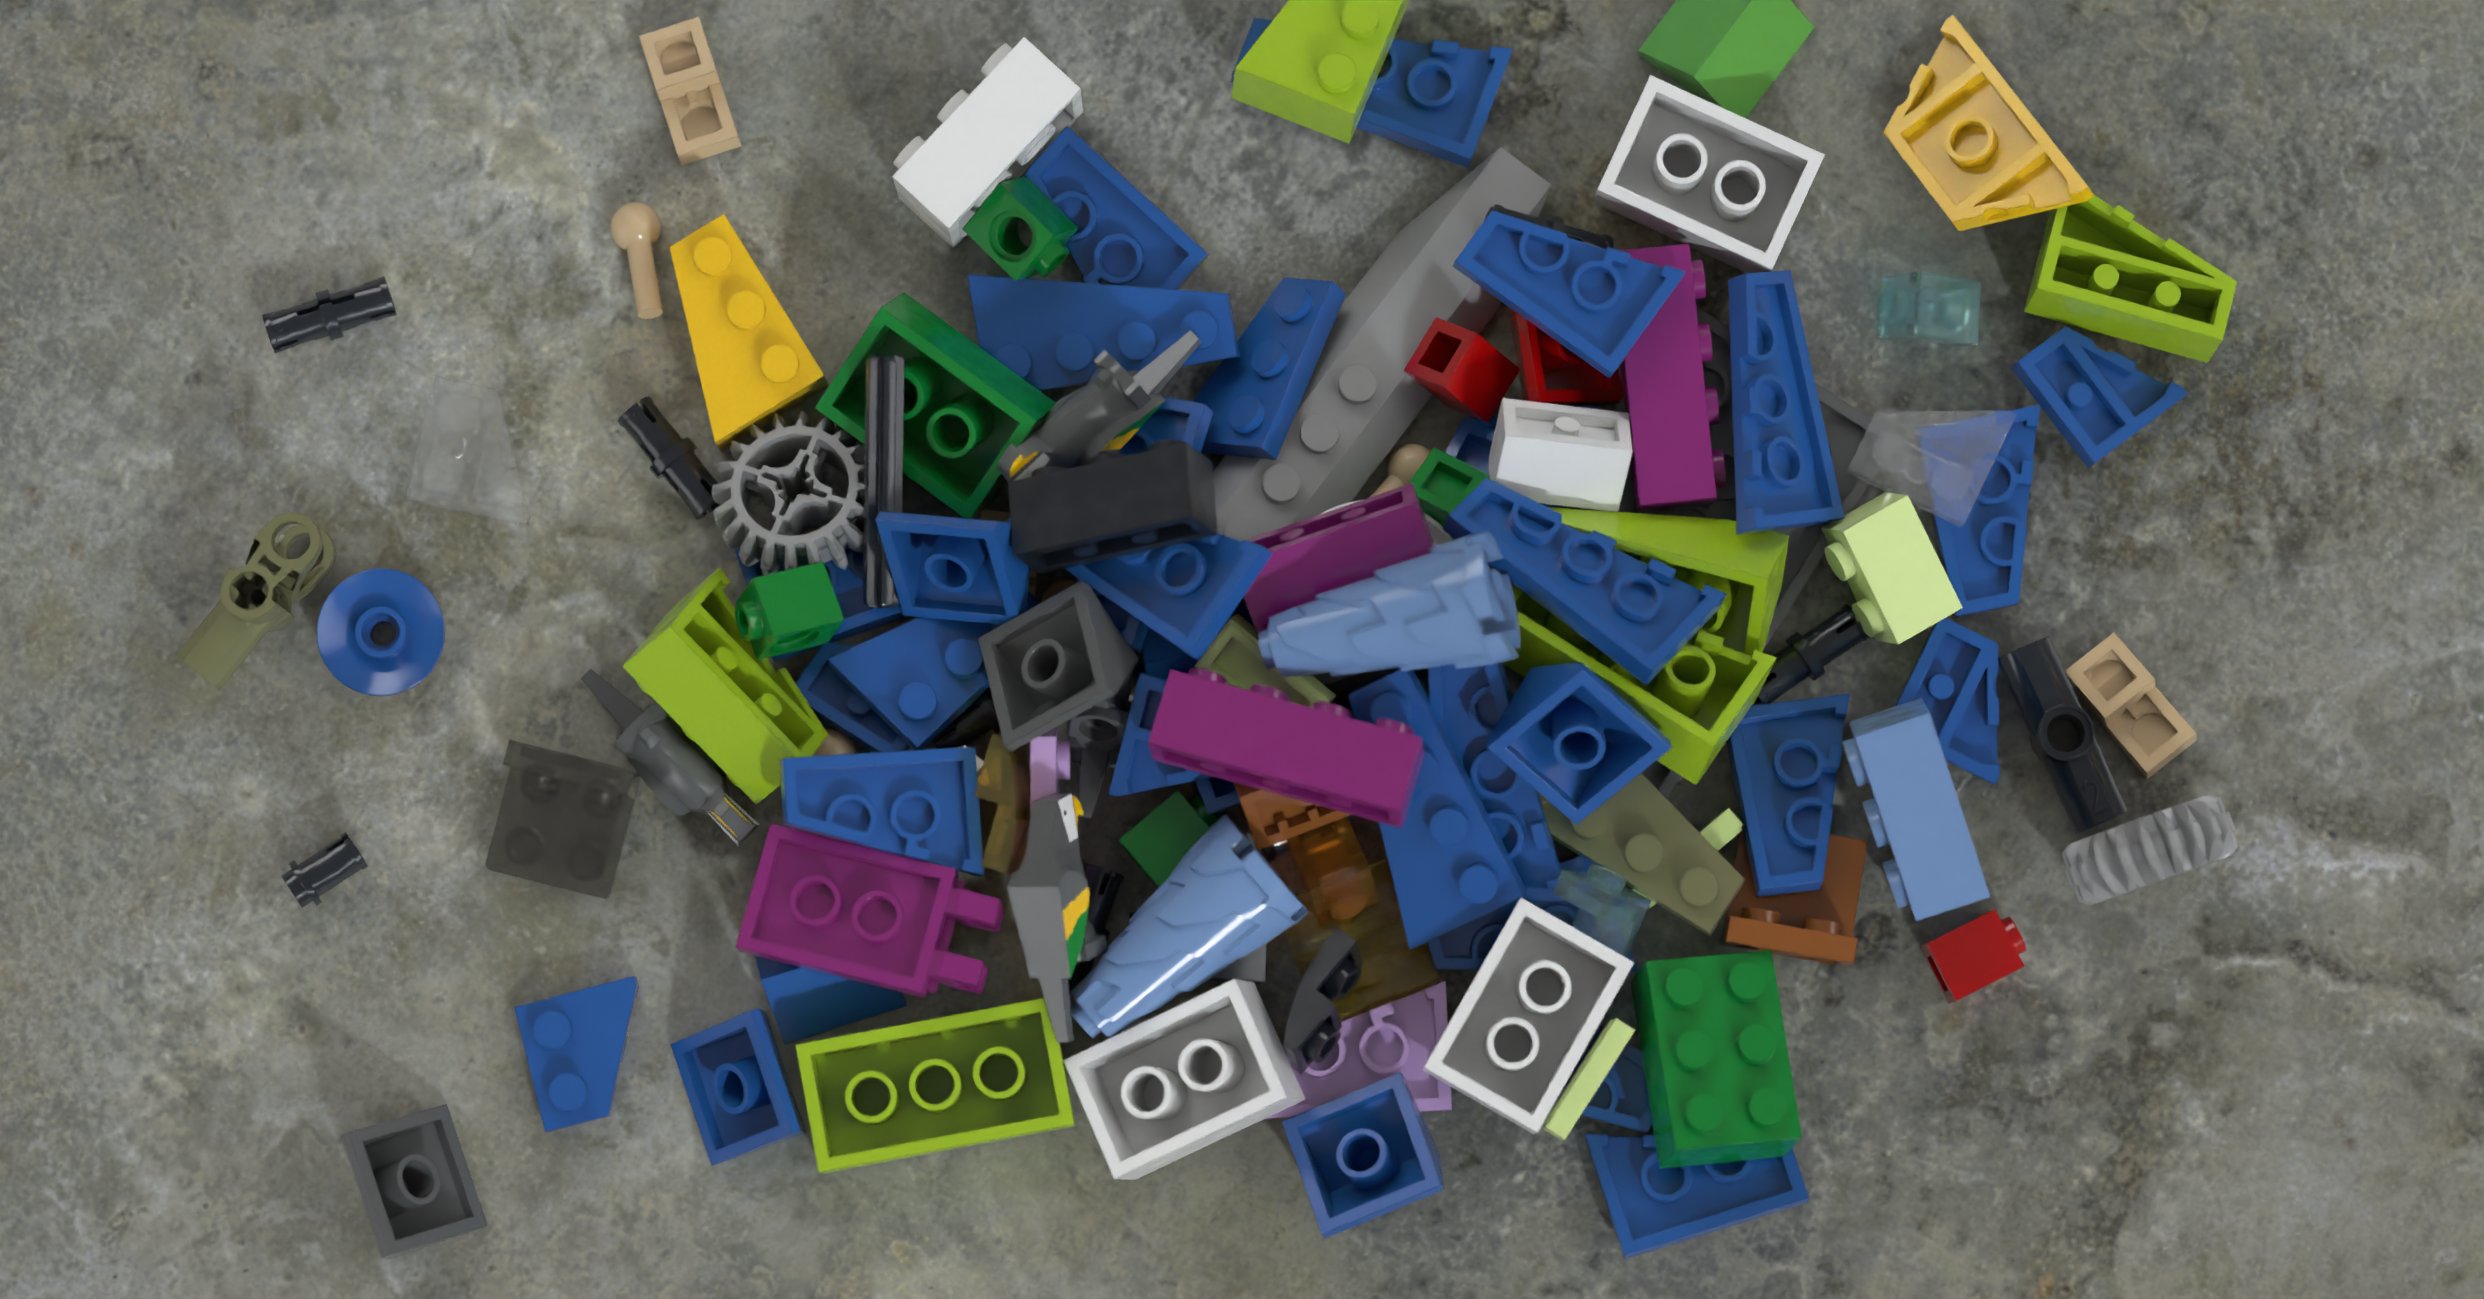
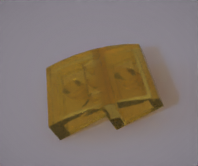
(1006, 784)
(1388, 965)

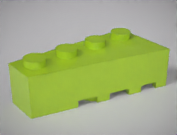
(1319, 62)
(1690, 700)

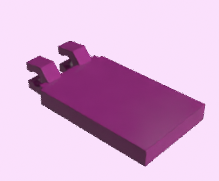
(863, 914)

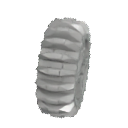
(755, 475)
(2149, 849)

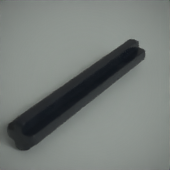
(882, 470)

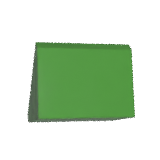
(1727, 47)

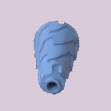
(1405, 617)
(1198, 922)

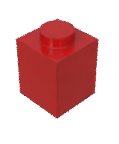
(1461, 369)
(1975, 955)

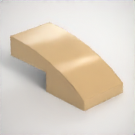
(690, 91)
(2130, 705)

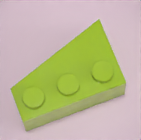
(2128, 283)
(722, 694)

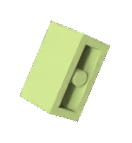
(1890, 569)

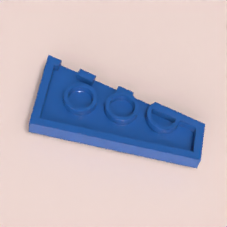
(1778, 423)

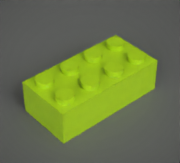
(934, 1086)

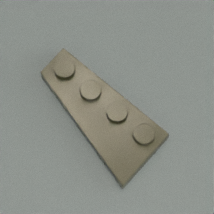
(1654, 850)

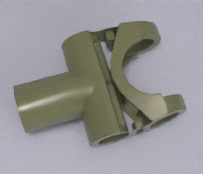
(236, 621)

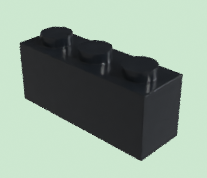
(1112, 507)

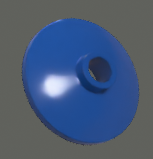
(348, 626)

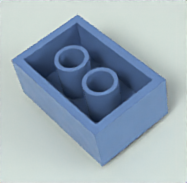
(1915, 810)

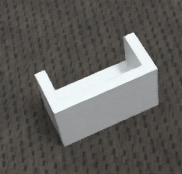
(1562, 453)

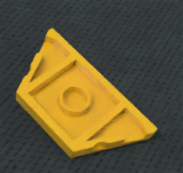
(1978, 141)

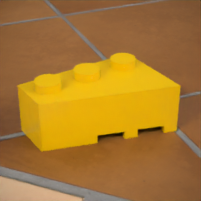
(740, 335)

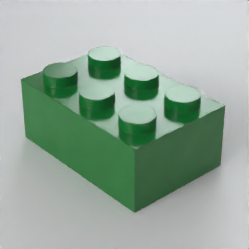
(957, 404)
(1715, 1059)

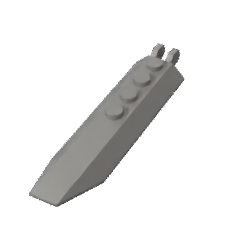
(1358, 391)

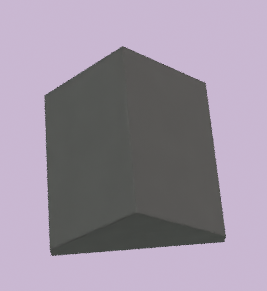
(1054, 663)
(414, 1181)

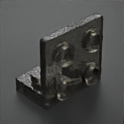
(562, 820)

